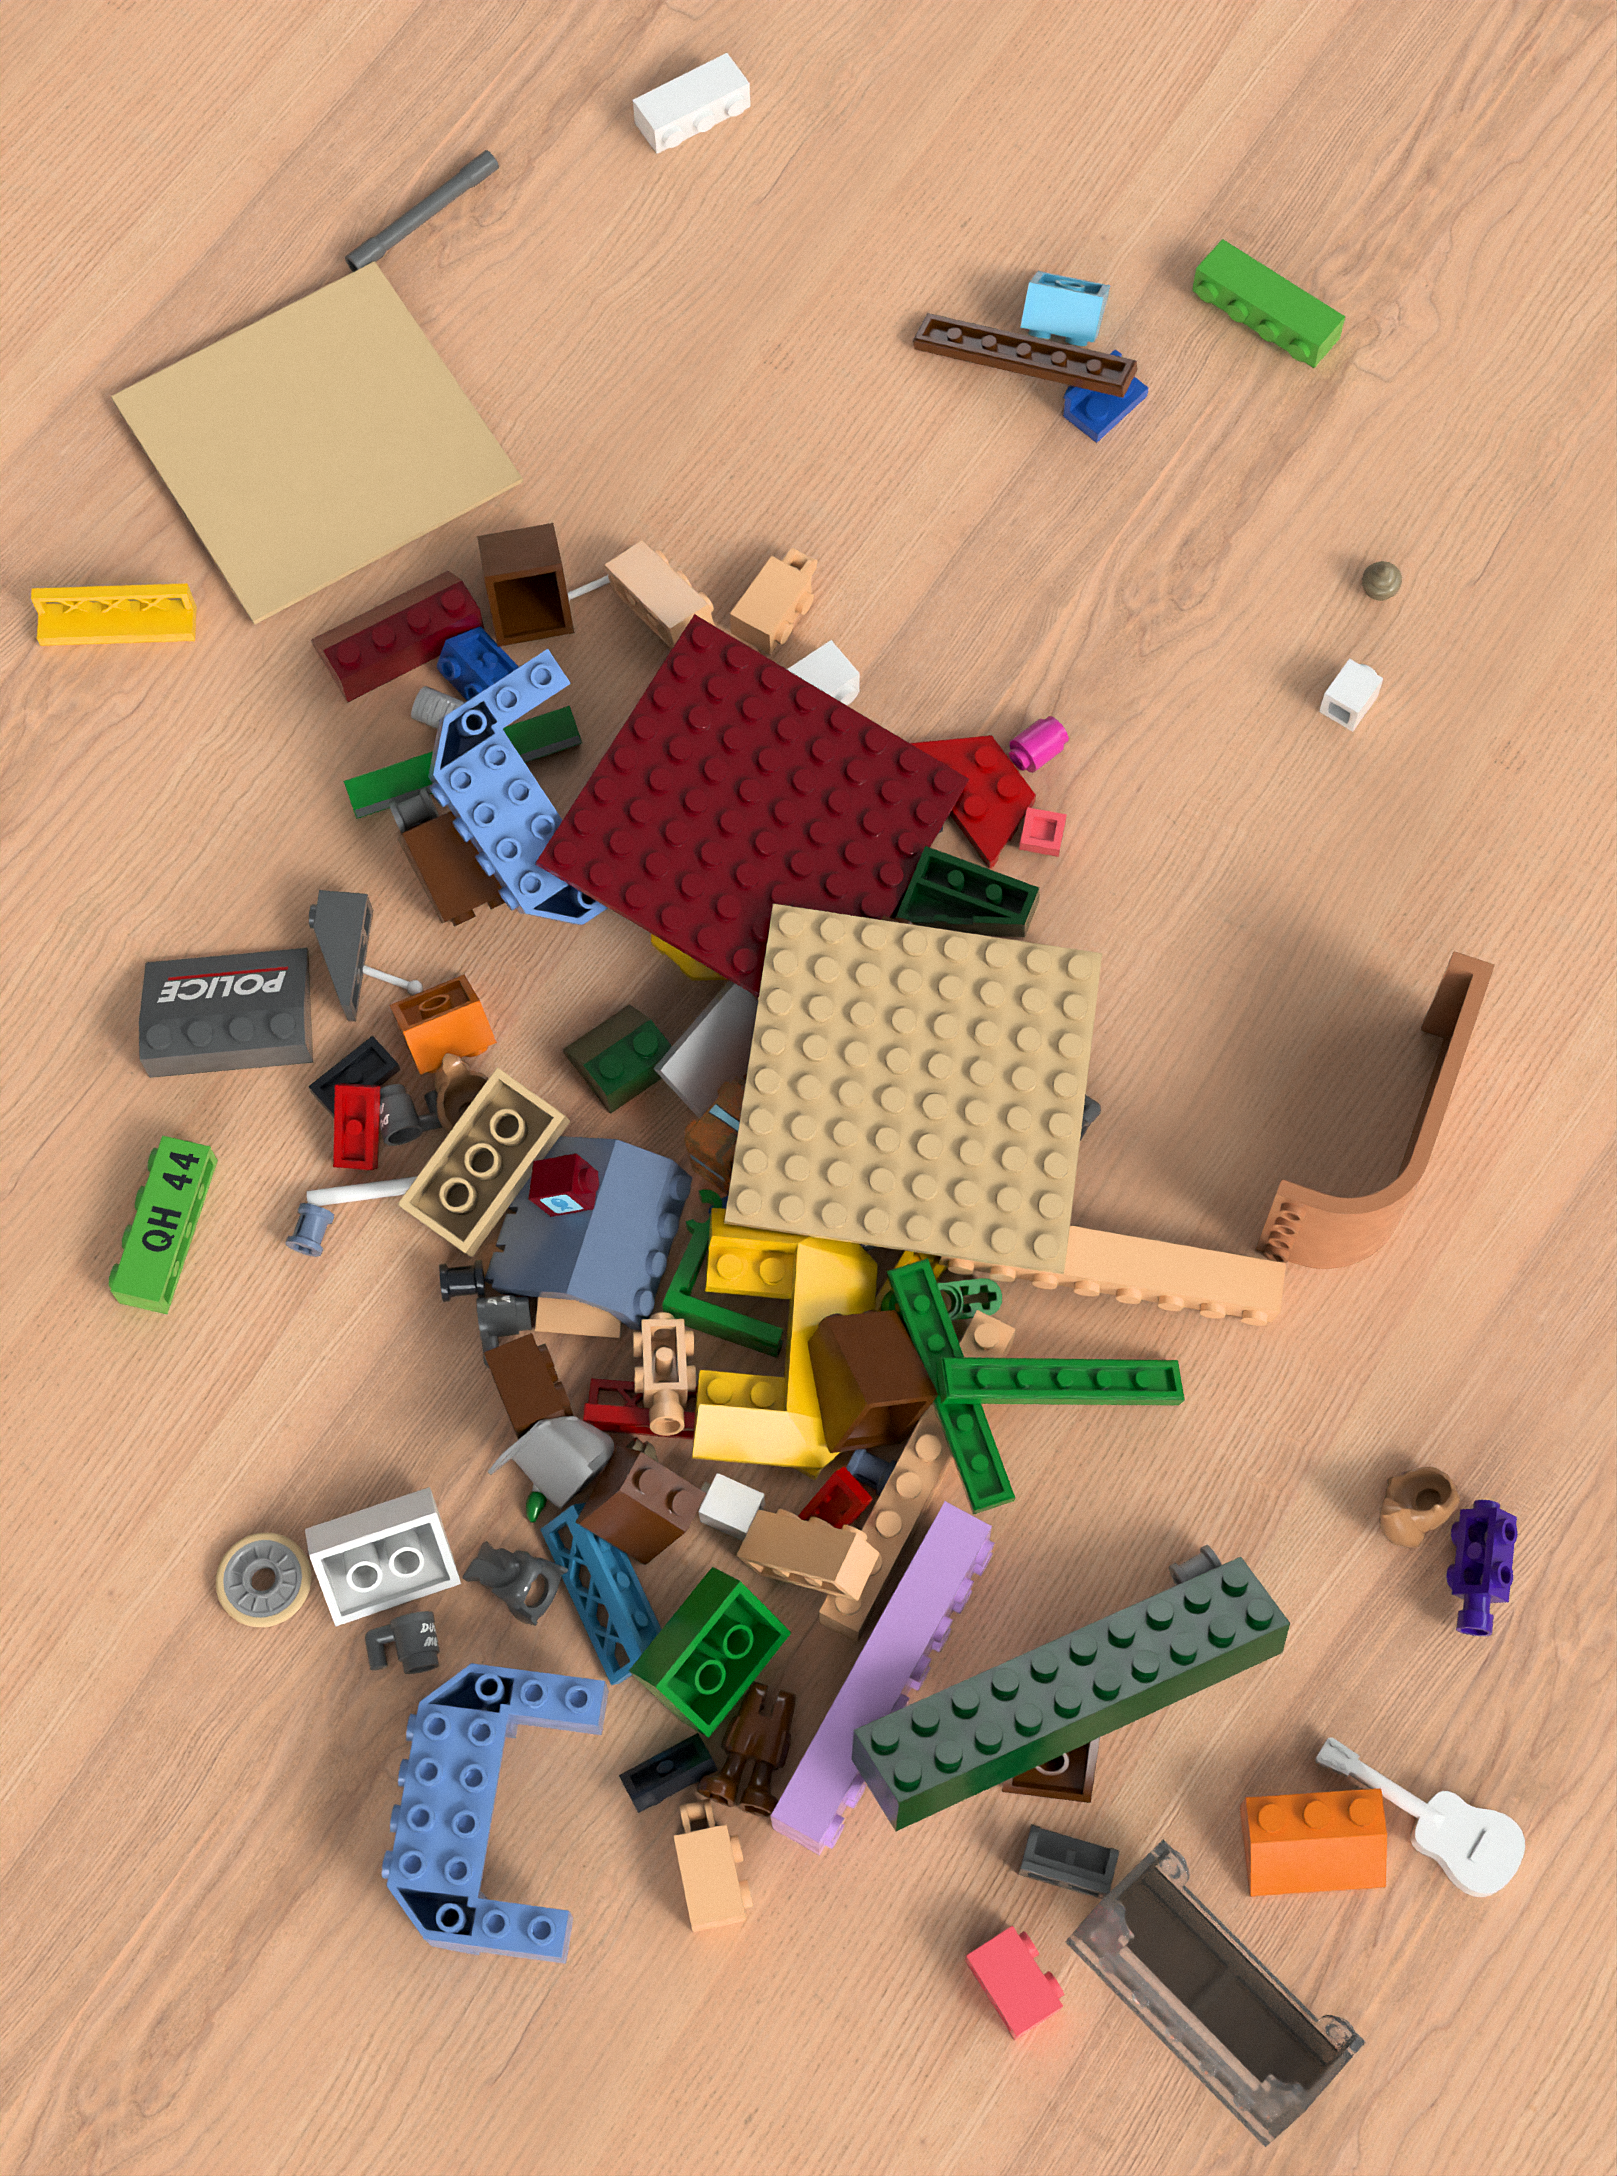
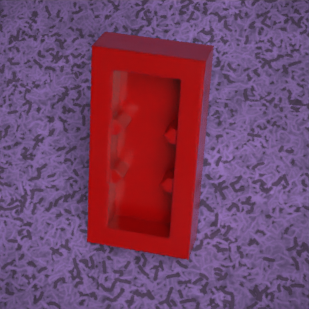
(838, 1500)

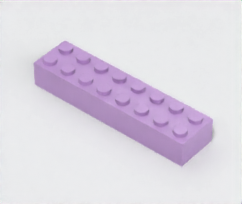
(884, 1674)

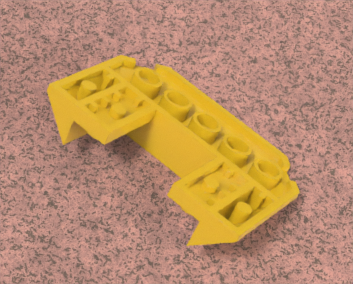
(770, 1416)

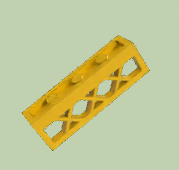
(114, 616)

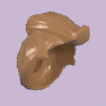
(455, 1089)
(1416, 1504)

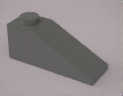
(343, 932)

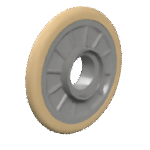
(279, 1601)

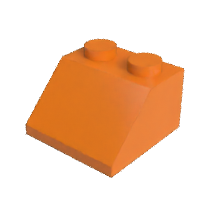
(443, 1022)

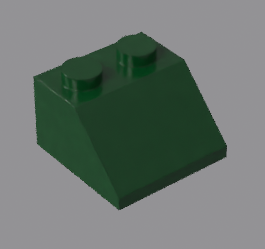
(619, 1057)

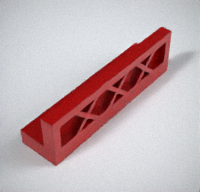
(629, 1417)

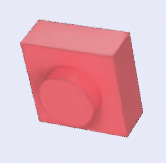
(1042, 832)

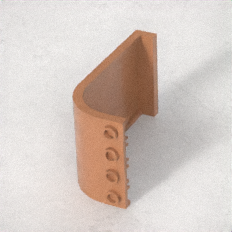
(1341, 1231)

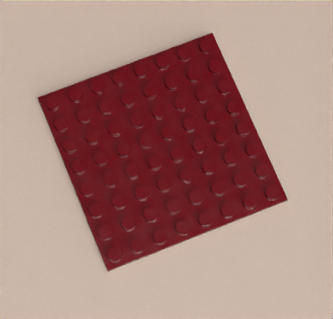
(744, 797)

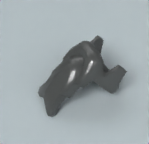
(511, 1578)

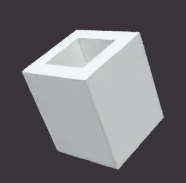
(1351, 694)
(730, 1506)

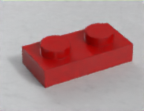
(356, 1126)

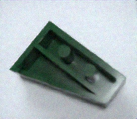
(967, 898)

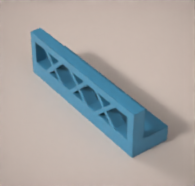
(611, 1584)

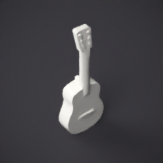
(1471, 1844)

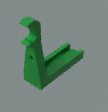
(707, 1316)

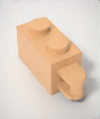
(774, 601)
(710, 1871)

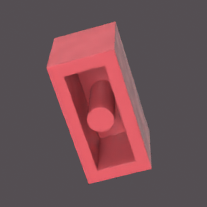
(1015, 1982)

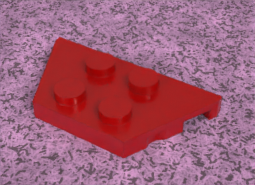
(992, 798)

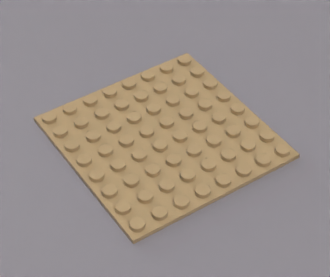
(315, 441)
(915, 1089)

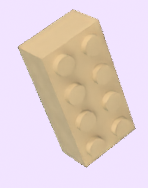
(484, 1162)

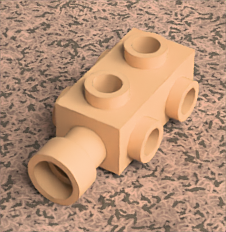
(664, 1371)

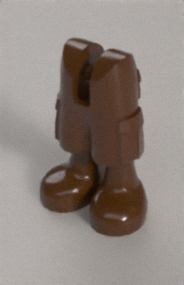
(754, 1738)

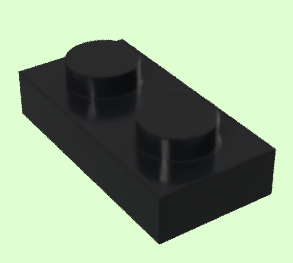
(365, 1065)
(668, 1773)

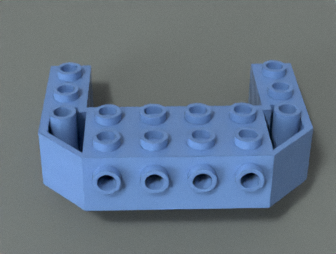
(499, 798)
(451, 1803)

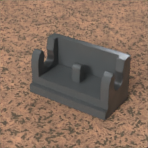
(1068, 1862)

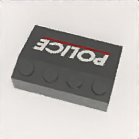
(226, 1013)

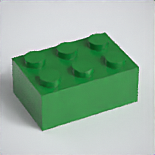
(710, 1651)

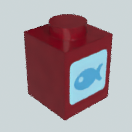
(563, 1185)

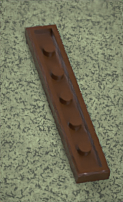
(1025, 355)

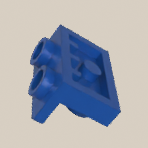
(1100, 412)
(473, 662)

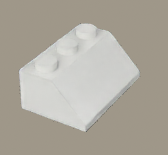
(382, 1556)

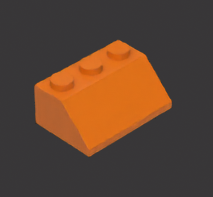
(1314, 1842)

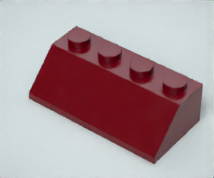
(397, 635)

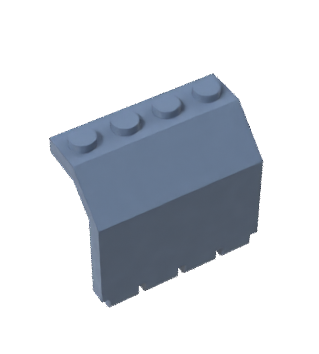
(601, 1254)

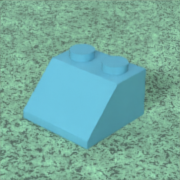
(1064, 308)

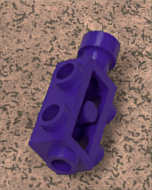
(1482, 1564)

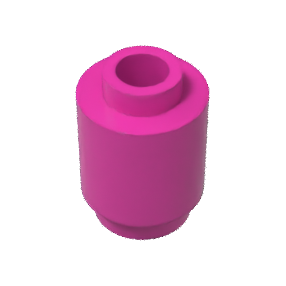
(1038, 744)

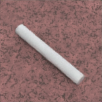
(359, 1191)

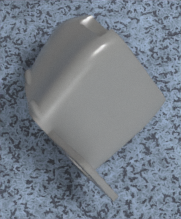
(560, 1456)

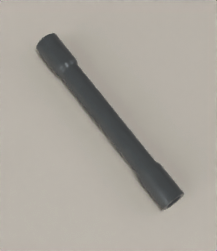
(468, 177)

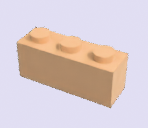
(657, 591)
(808, 1553)

